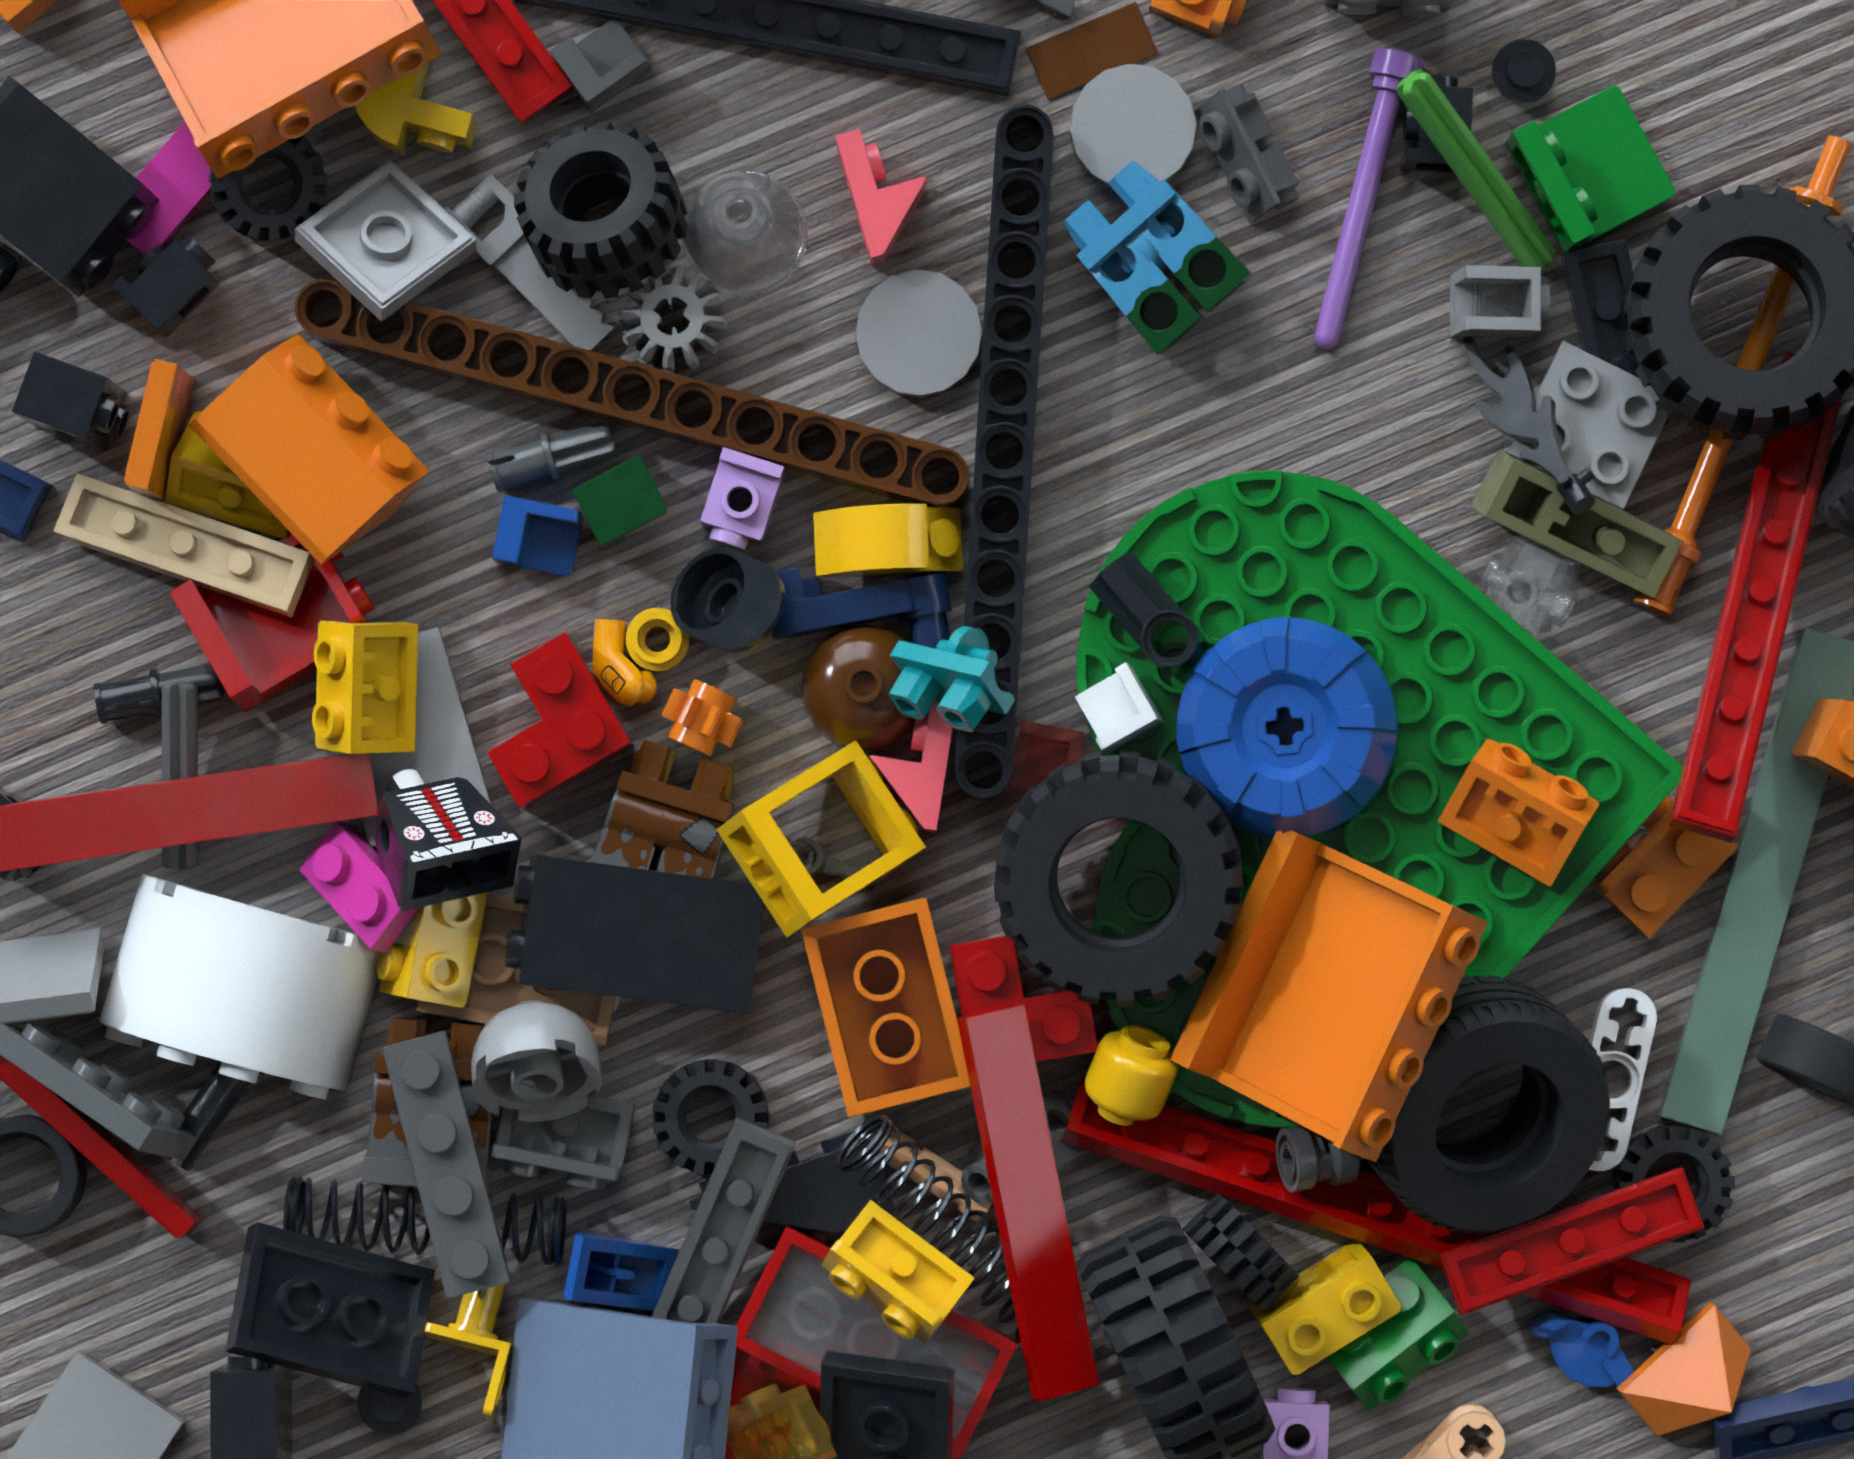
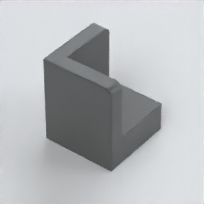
(601, 64)

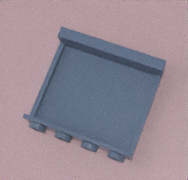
(616, 1385)

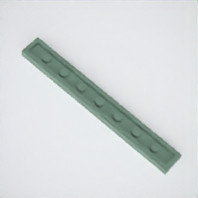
(1756, 895)

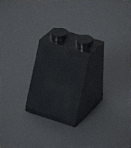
(63, 194)

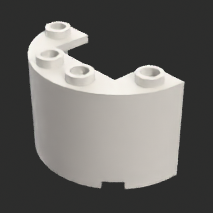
(240, 988)

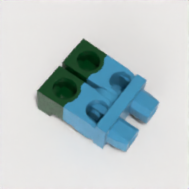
(1145, 240)

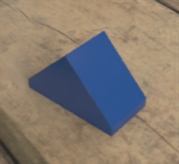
(617, 1271)

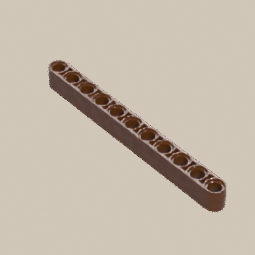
(658, 416)

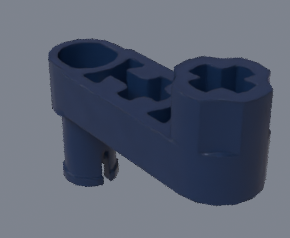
(919, 600)

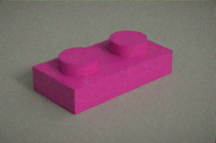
(356, 886)

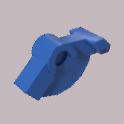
(1583, 1348)

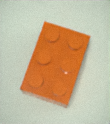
(886, 1007)

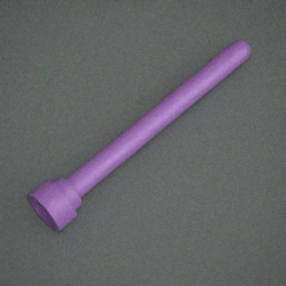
(1388, 70)

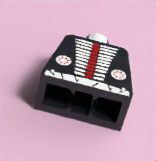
(442, 841)

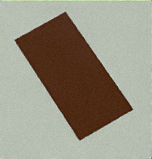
(1090, 48)

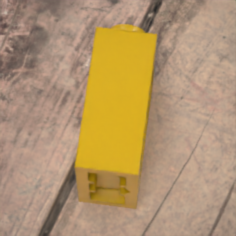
(776, 868)

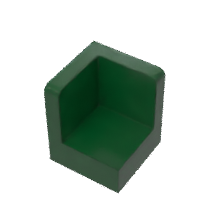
(620, 501)

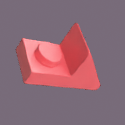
(879, 211)
(922, 783)

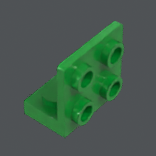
(1589, 168)

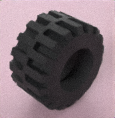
(588, 171)

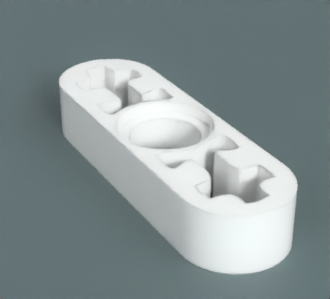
(1636, 1035)

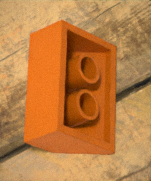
(310, 449)

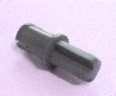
(551, 455)

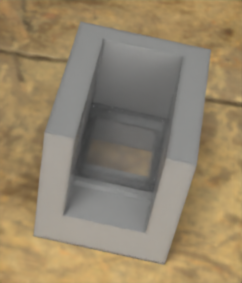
(1497, 301)

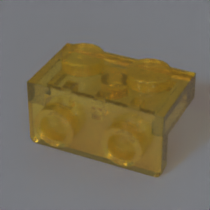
(778, 1426)

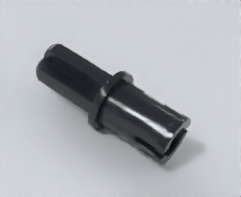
(144, 693)

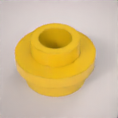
(636, 640)

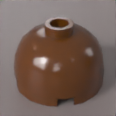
(849, 688)

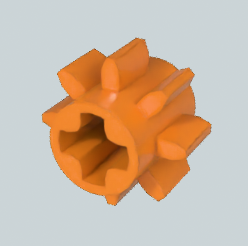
(702, 717)

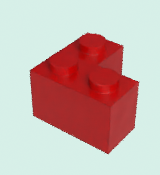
(575, 729)
(990, 979)

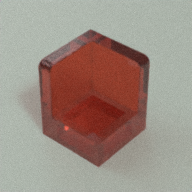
(1040, 750)

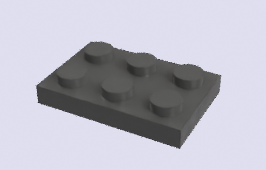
(96, 1091)

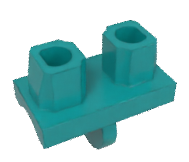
(956, 672)

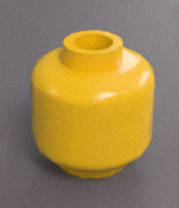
(1131, 1075)

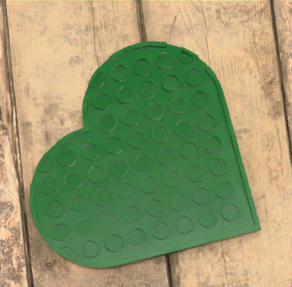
(1458, 676)

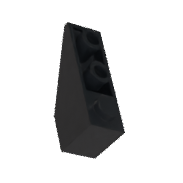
(818, 1193)

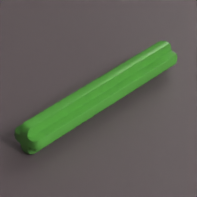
(1475, 170)

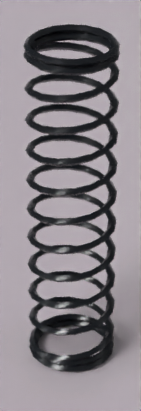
(873, 1127)
(299, 1204)

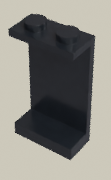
(635, 933)

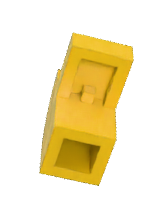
(398, 110)
(887, 540)

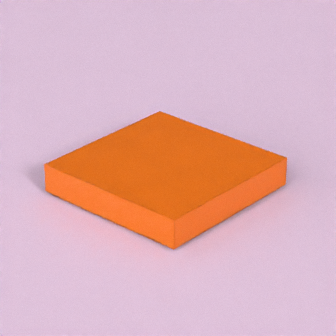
(159, 428)

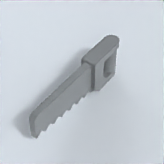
(512, 256)

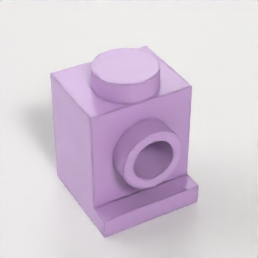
(749, 473)
(1302, 1408)

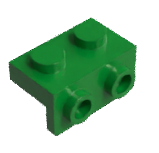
(1401, 1347)

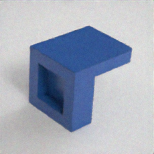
(538, 536)

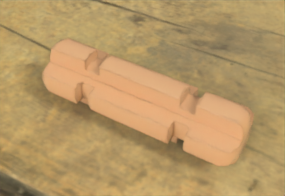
(922, 1172)

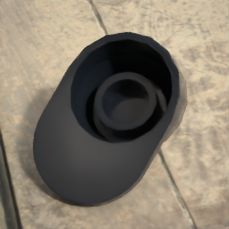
(727, 599)

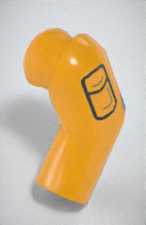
(616, 671)

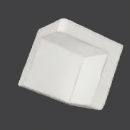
(1119, 708)

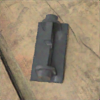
(1255, 179)

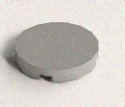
(1132, 117)
(918, 333)

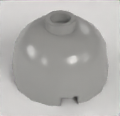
(535, 1062)

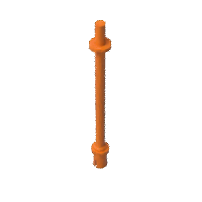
(1751, 358)

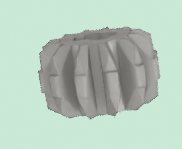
(694, 314)

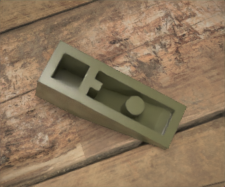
(1599, 538)

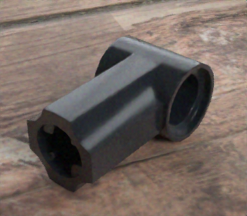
(1146, 611)

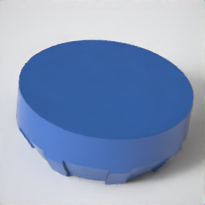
(1288, 727)

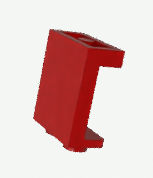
(263, 650)

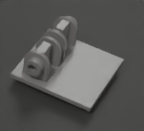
(1601, 421)

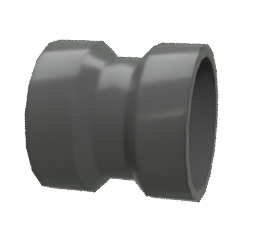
(1310, 1158)

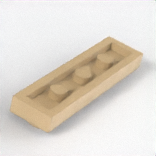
(184, 545)

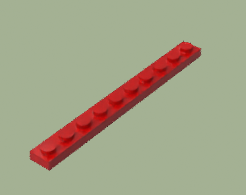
(1366, 1210)

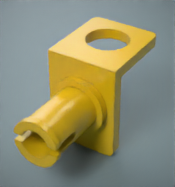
(475, 1331)

